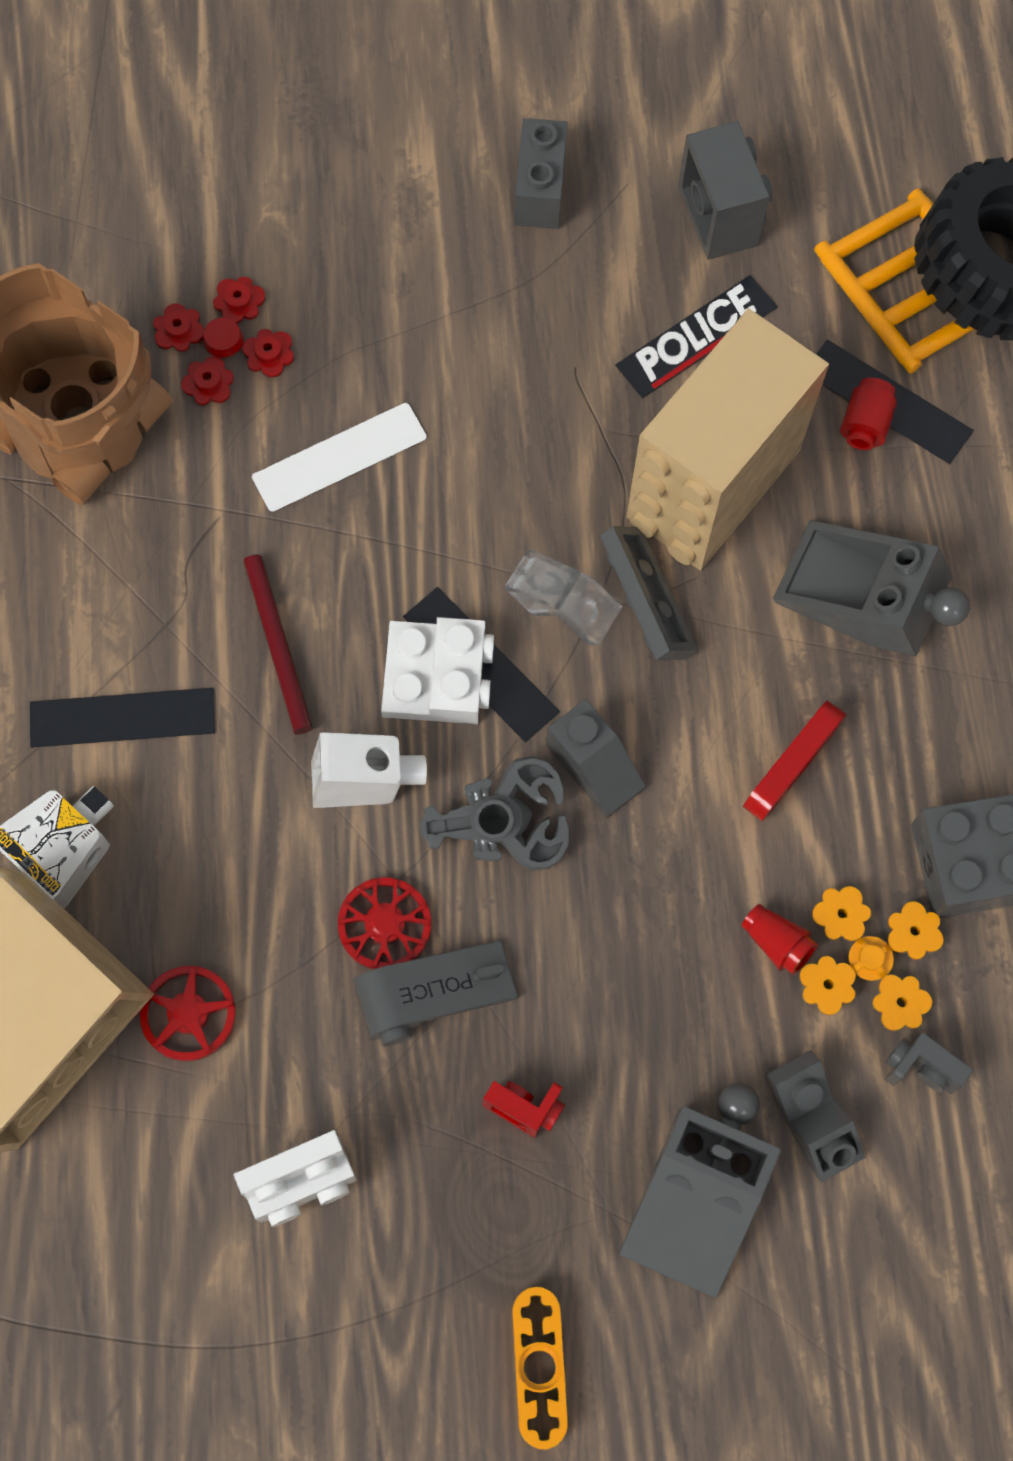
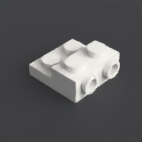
(437, 671)
(295, 1178)

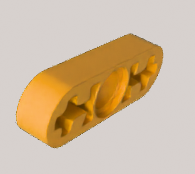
(554, 1408)

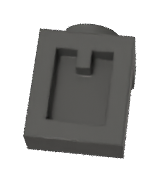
(935, 1064)

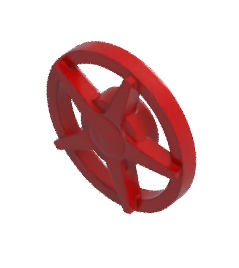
(188, 1013)

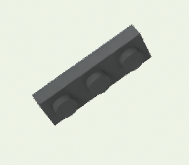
(648, 593)

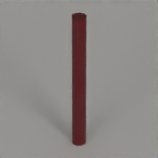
(277, 644)

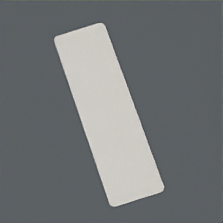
(339, 457)

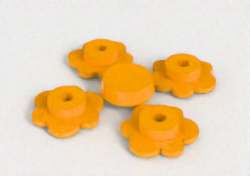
(871, 958)

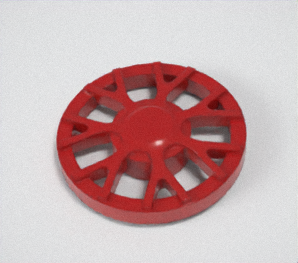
(384, 922)

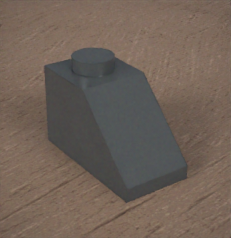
(594, 758)

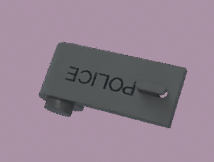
(431, 988)

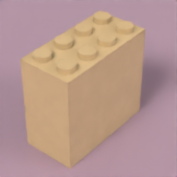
(724, 439)
(57, 1004)

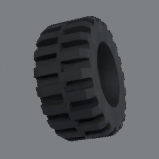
(956, 259)

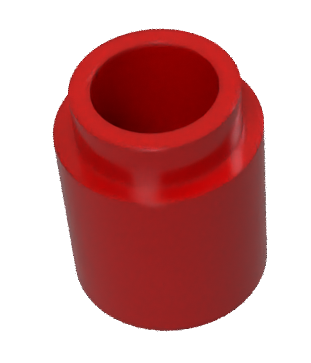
(869, 414)

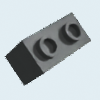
(540, 173)

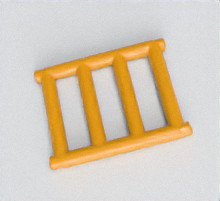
(858, 287)

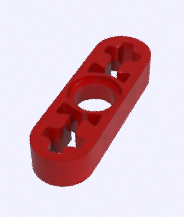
(794, 760)

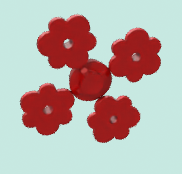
(223, 339)

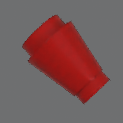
(780, 939)

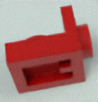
(515, 1106)

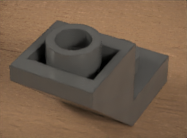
(814, 1117)

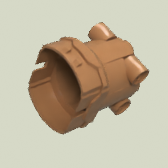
(71, 344)

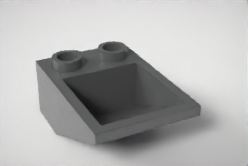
(871, 586)
(695, 1202)

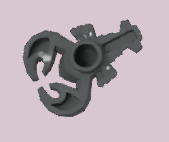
(505, 817)

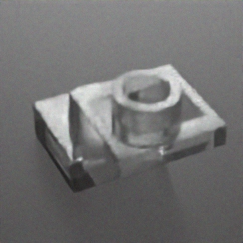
(558, 590)

